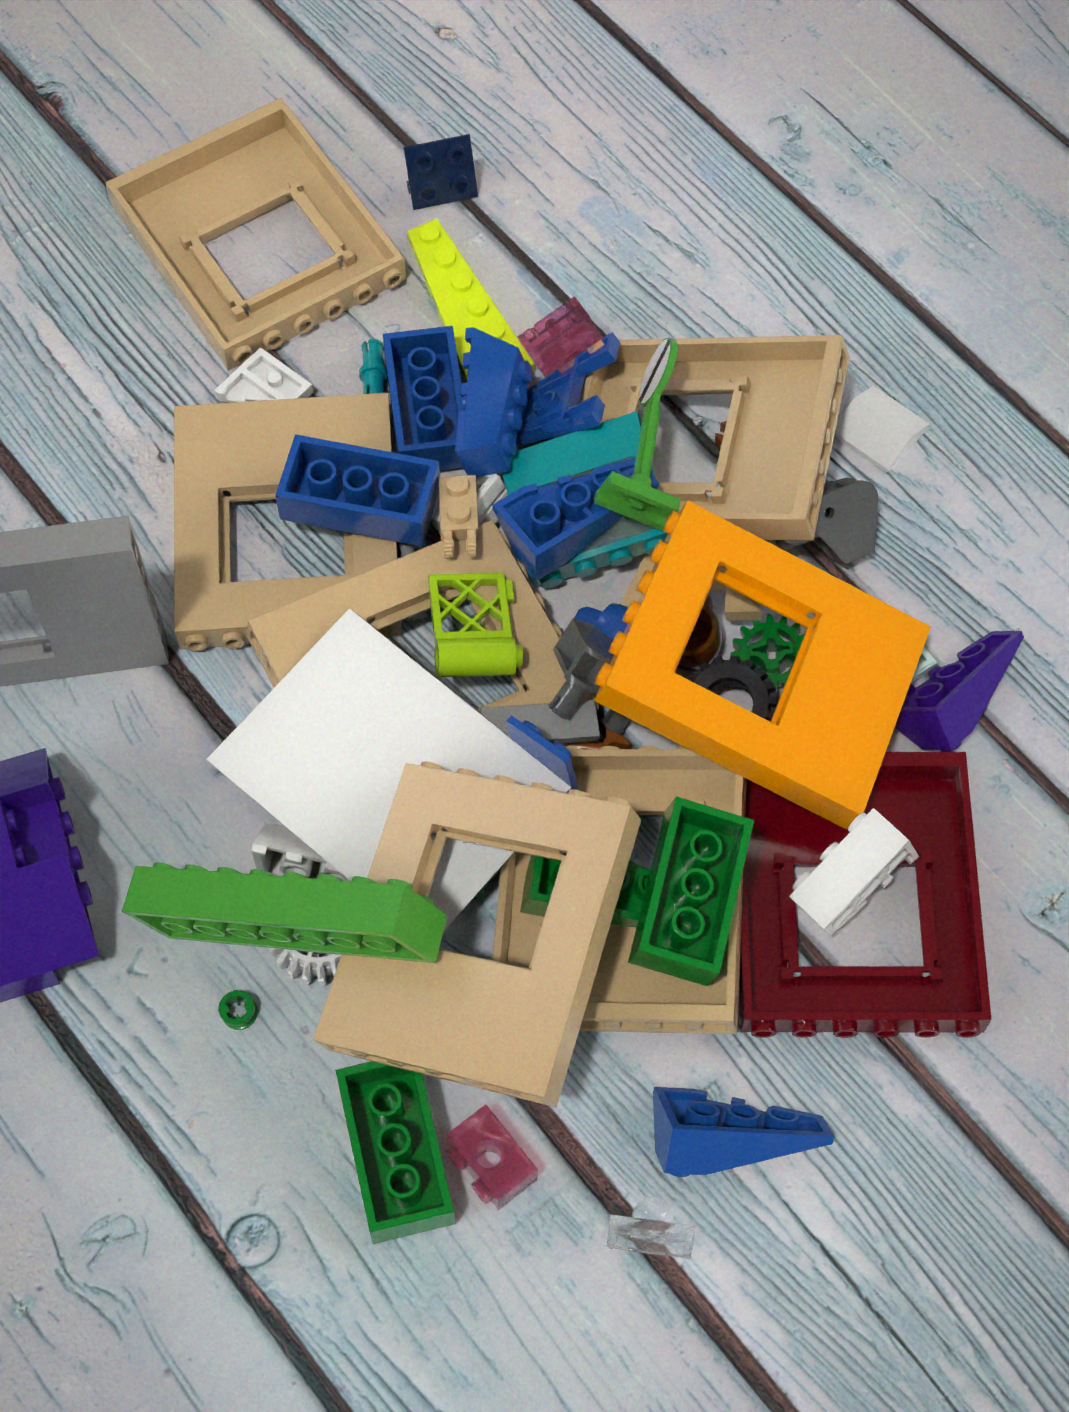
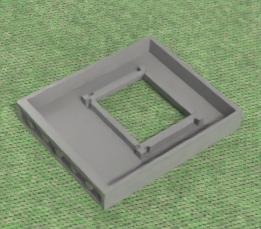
(89, 600)

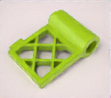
(478, 650)

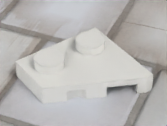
(262, 379)

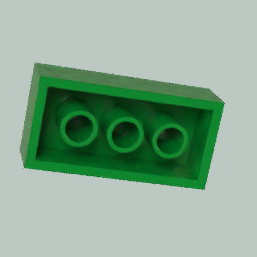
(691, 891)
(395, 1151)

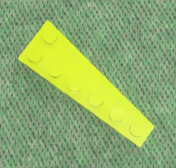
(457, 290)

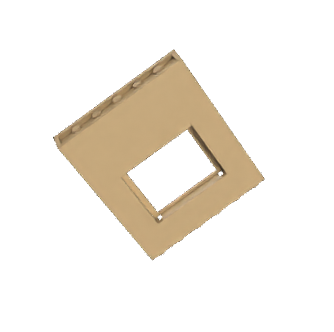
(229, 180)
(775, 429)
(245, 452)
(401, 591)
(622, 993)
(470, 1014)

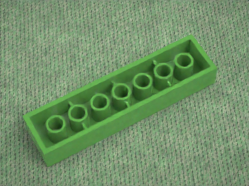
(287, 911)

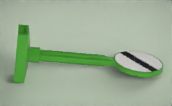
(634, 495)

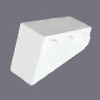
(852, 871)

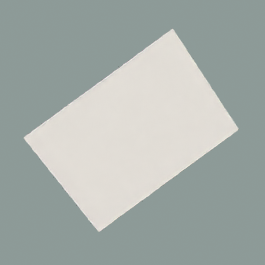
(335, 744)

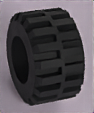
(743, 675)

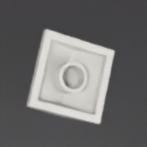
(879, 428)

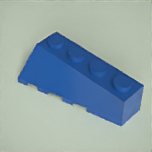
(491, 404)

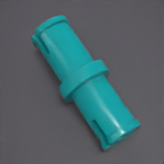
(372, 371)

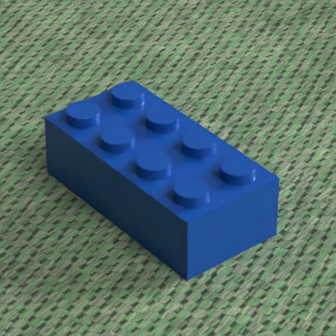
(425, 393)
(358, 490)

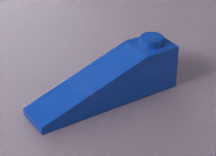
(558, 519)
(716, 1136)

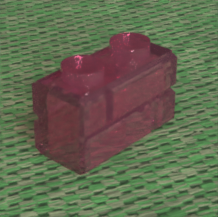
(560, 336)

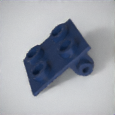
(440, 172)

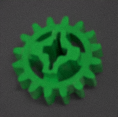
(771, 641)

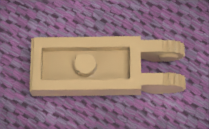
(458, 512)

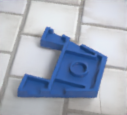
(553, 401)

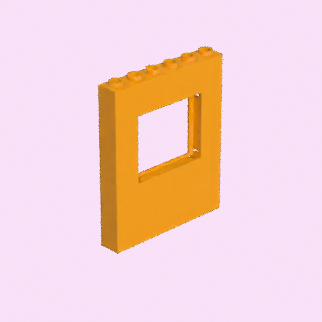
(837, 697)

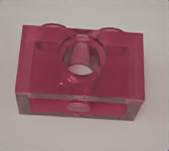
(482, 1134)

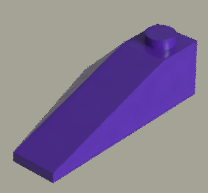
(955, 696)

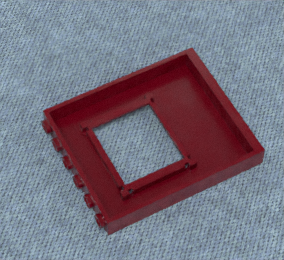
(931, 806)

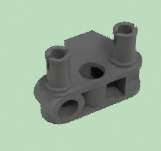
(849, 521)
(581, 655)

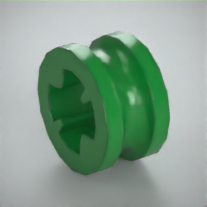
(236, 997)

